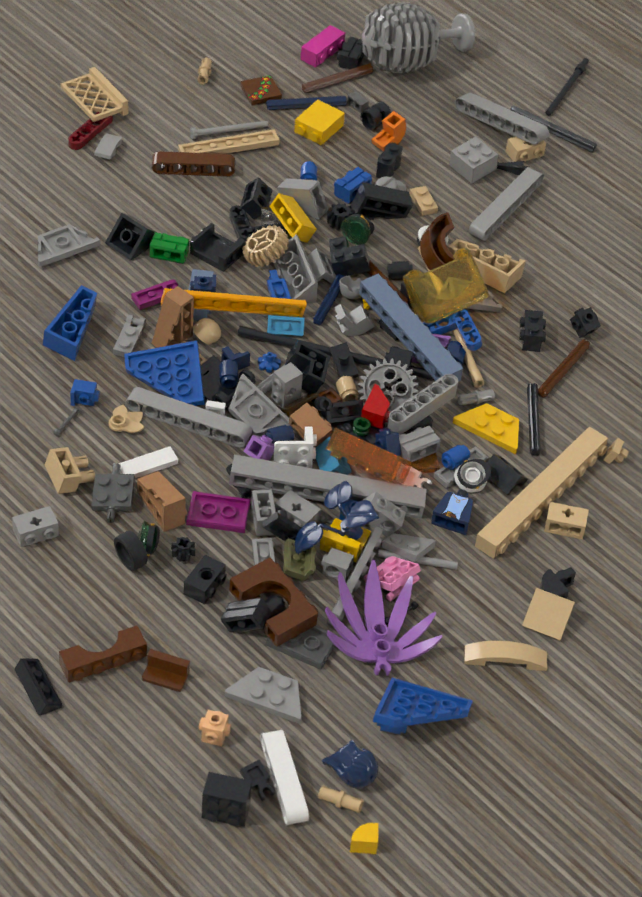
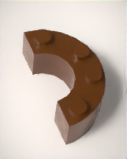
(433, 243)

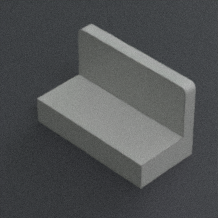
(321, 266)

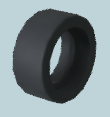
(130, 550)

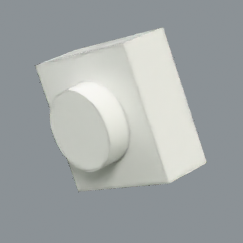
(216, 407)

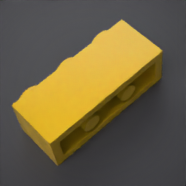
(293, 217)

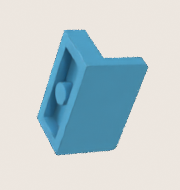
(285, 325)
(329, 463)

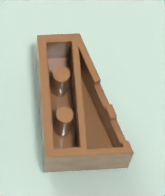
(162, 500)

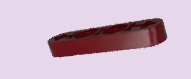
(78, 140)

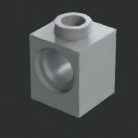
(337, 562)

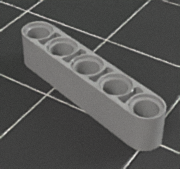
(423, 404)

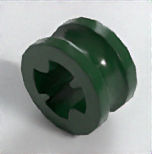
(361, 426)

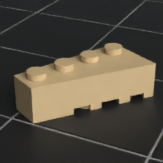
(495, 269)

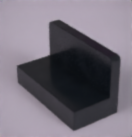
(504, 474)

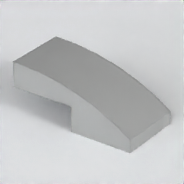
(108, 146)

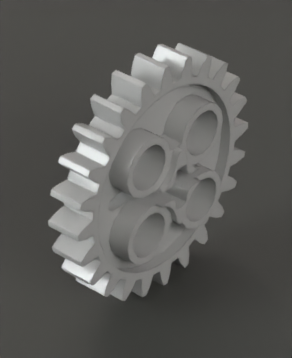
(377, 375)

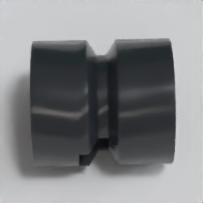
(373, 116)

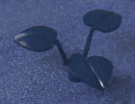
(360, 514)

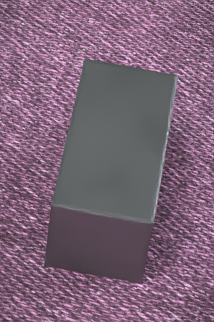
(357, 101)

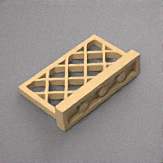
(105, 90)

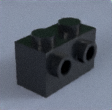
(532, 330)

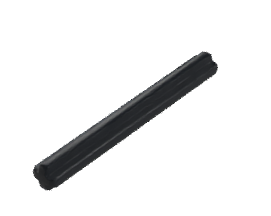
(533, 419)

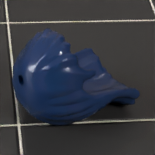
(353, 766)

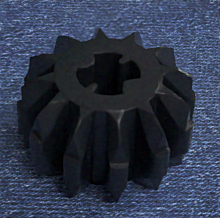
(337, 214)

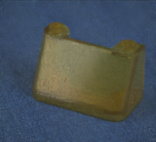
(446, 288)

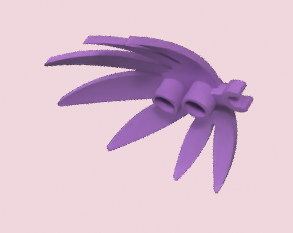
(378, 641)

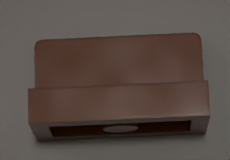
(166, 670)

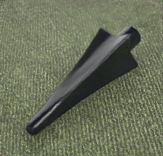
(512, 167)

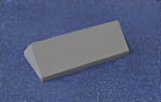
(297, 272)

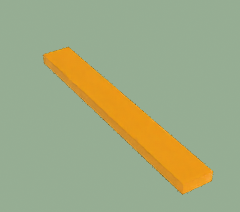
(245, 303)

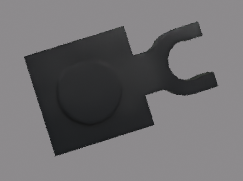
(259, 777)

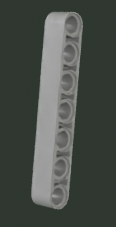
(502, 118)
(505, 204)
(189, 417)

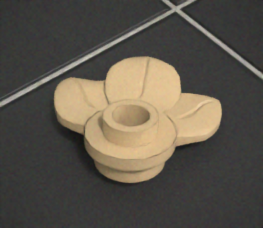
(126, 420)

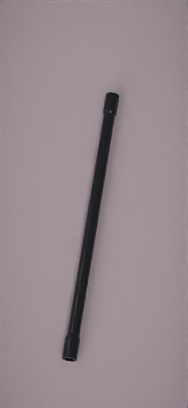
(252, 333)

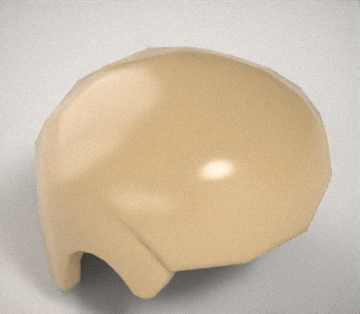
(207, 330)

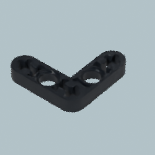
(245, 231)

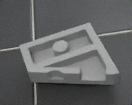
(408, 546)

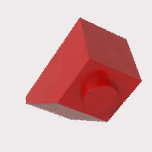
(376, 408)

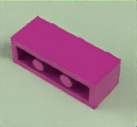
(322, 46)

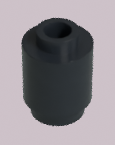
(398, 269)
(276, 605)

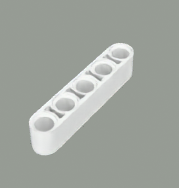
(284, 777)

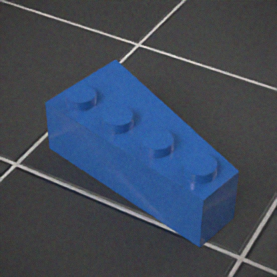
(70, 325)

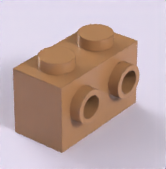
(309, 417)

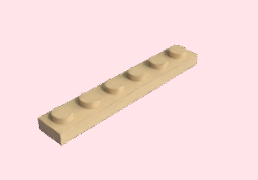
(233, 143)

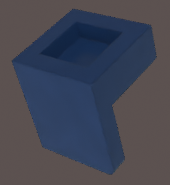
(241, 359)

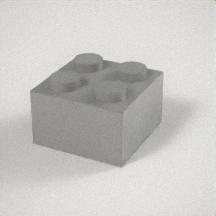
(473, 160)

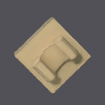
(616, 452)

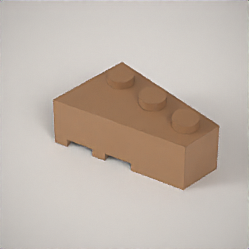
(175, 319)

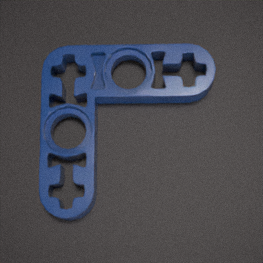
(455, 322)

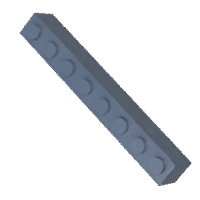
(409, 328)

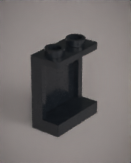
(216, 249)

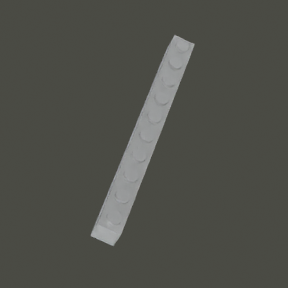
(316, 483)

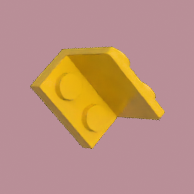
(343, 543)

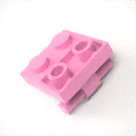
(394, 574)

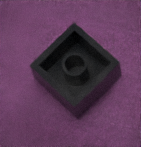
(226, 799)

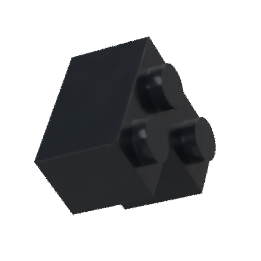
(347, 259)
(311, 363)

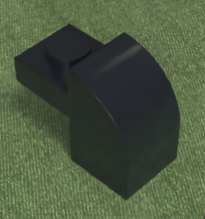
(558, 582)

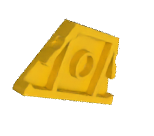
(491, 425)

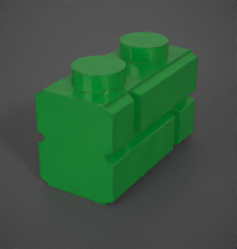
(169, 247)

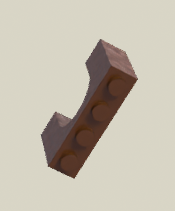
(269, 578)

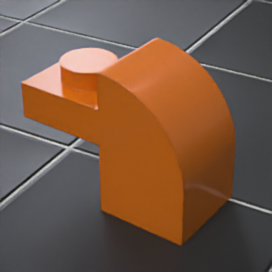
(393, 131)

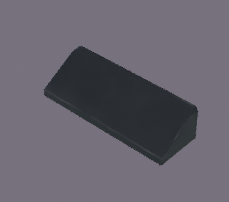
(37, 686)

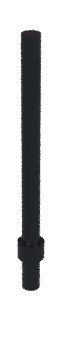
(579, 69)

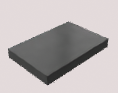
(309, 647)

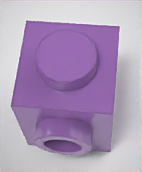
(260, 447)

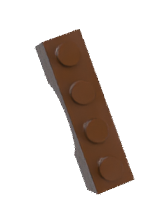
(82, 663)

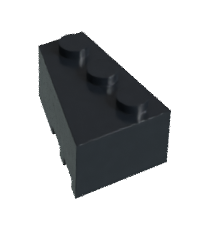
(381, 202)

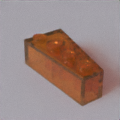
(368, 455)

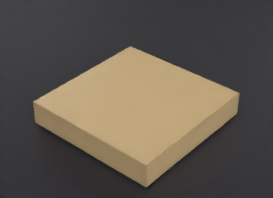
(548, 614)

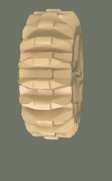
(265, 246)

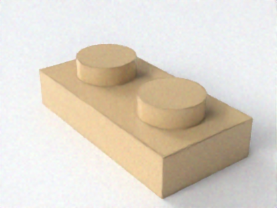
(423, 200)

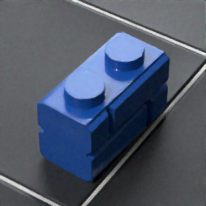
(349, 185)

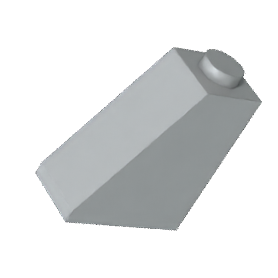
(307, 195)

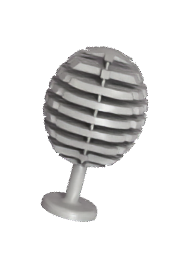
(408, 36)

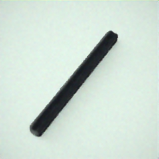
(559, 131)

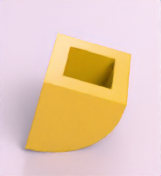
(365, 839)

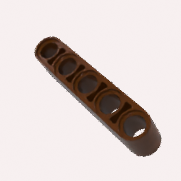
(193, 163)

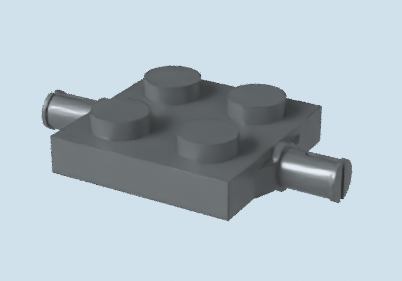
(113, 492)

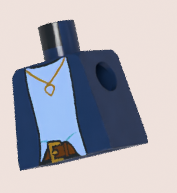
(453, 512)

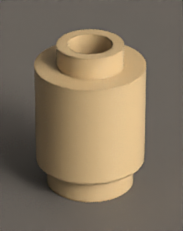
(347, 388)

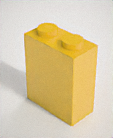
(319, 122)

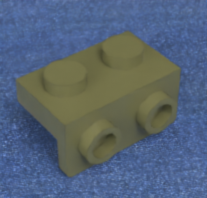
(300, 565)

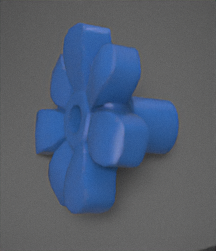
(269, 361)

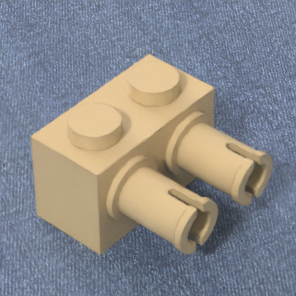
(65, 472)

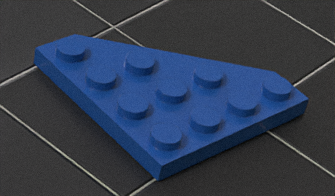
(170, 370)
(413, 704)

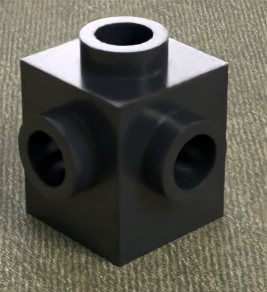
(585, 322)

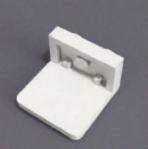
(297, 452)

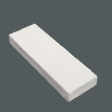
(149, 462)

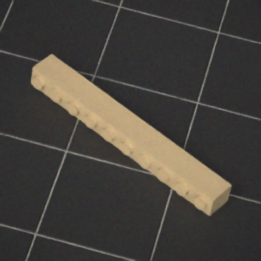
(540, 492)

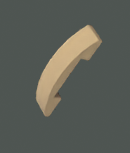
(505, 652)

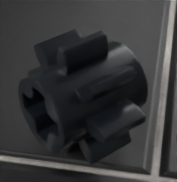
(183, 549)

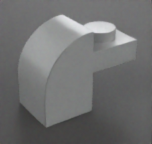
(354, 322)

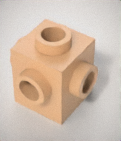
(214, 727)

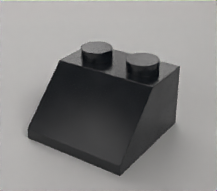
(130, 236)

